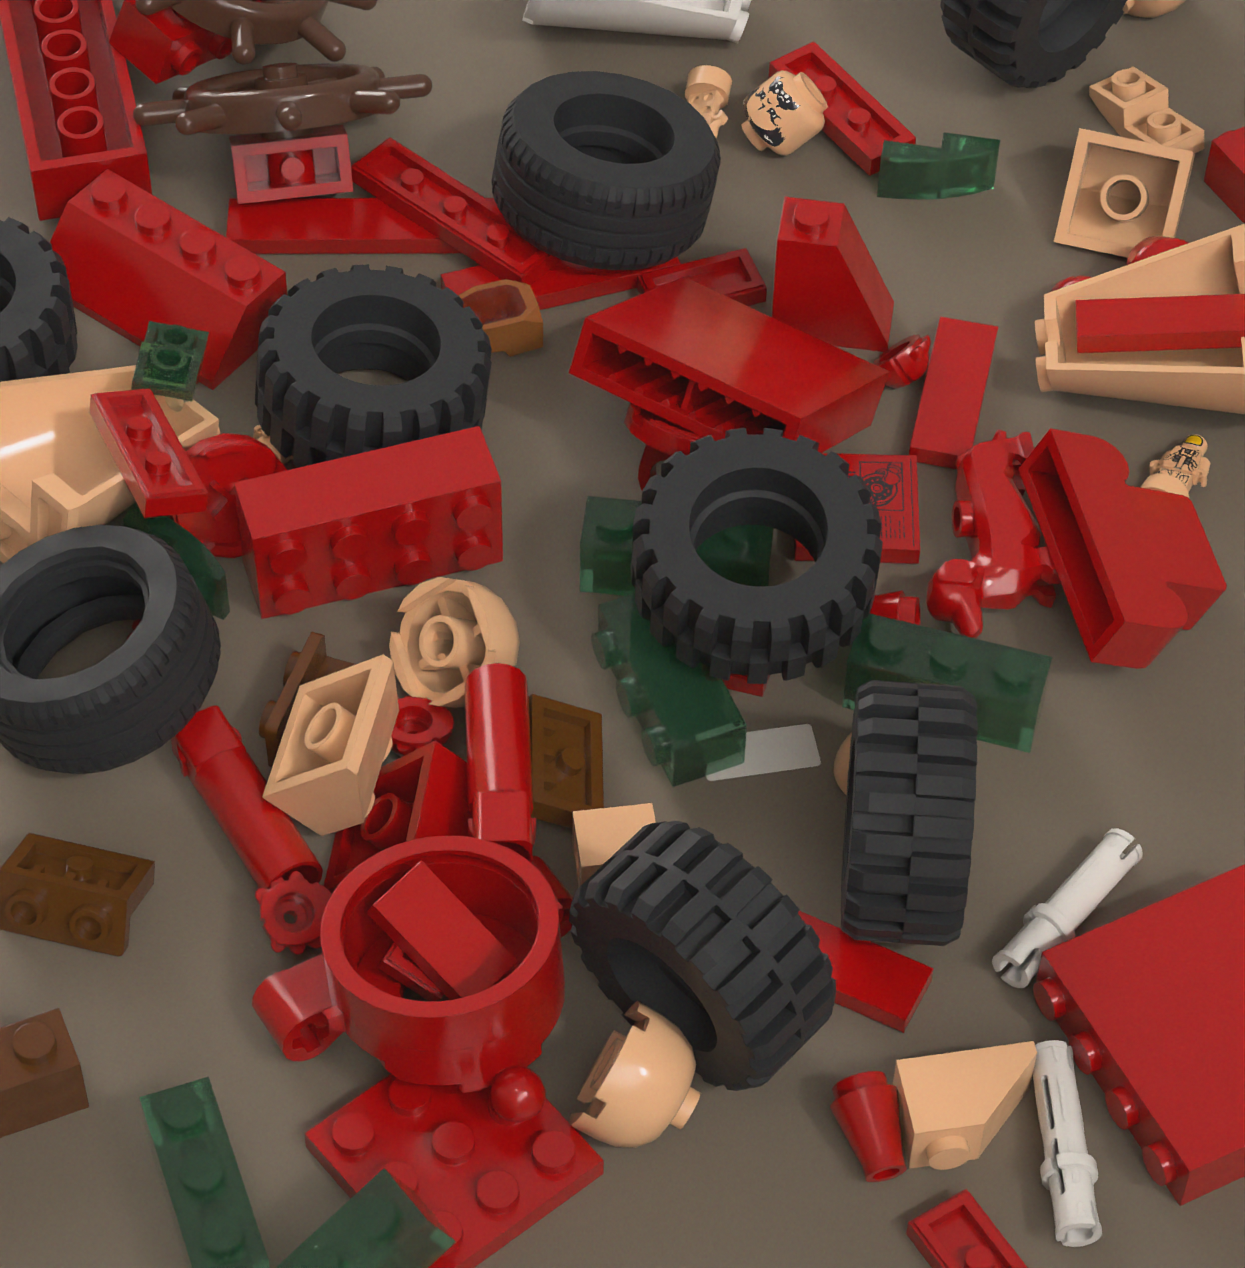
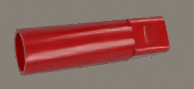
(499, 758)
(233, 790)

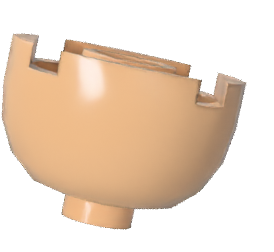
(447, 635)
(639, 1083)

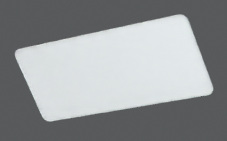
(774, 752)

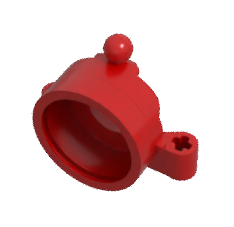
(459, 1041)

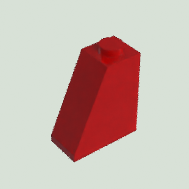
(828, 278)

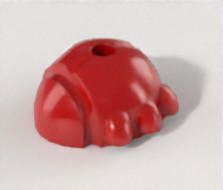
(905, 360)
(419, 725)
(302, 901)

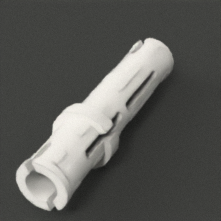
(1067, 908)
(1067, 1165)

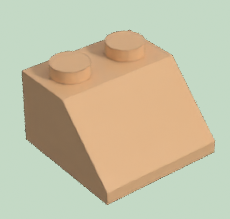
(1122, 193)
(335, 746)

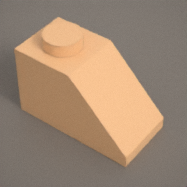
(959, 1101)

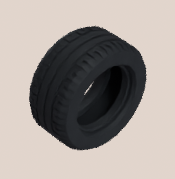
(133, 695)

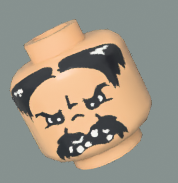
(784, 113)

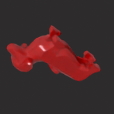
(1000, 539)

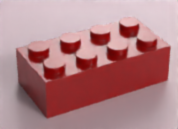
(370, 522)

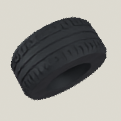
(605, 170)

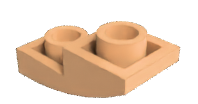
(1141, 111)

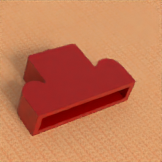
(1123, 552)

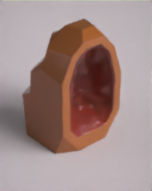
(507, 315)

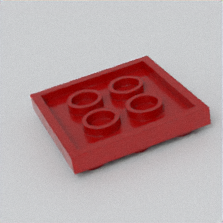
(460, 1157)

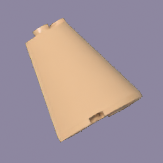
(1169, 377)
(55, 460)

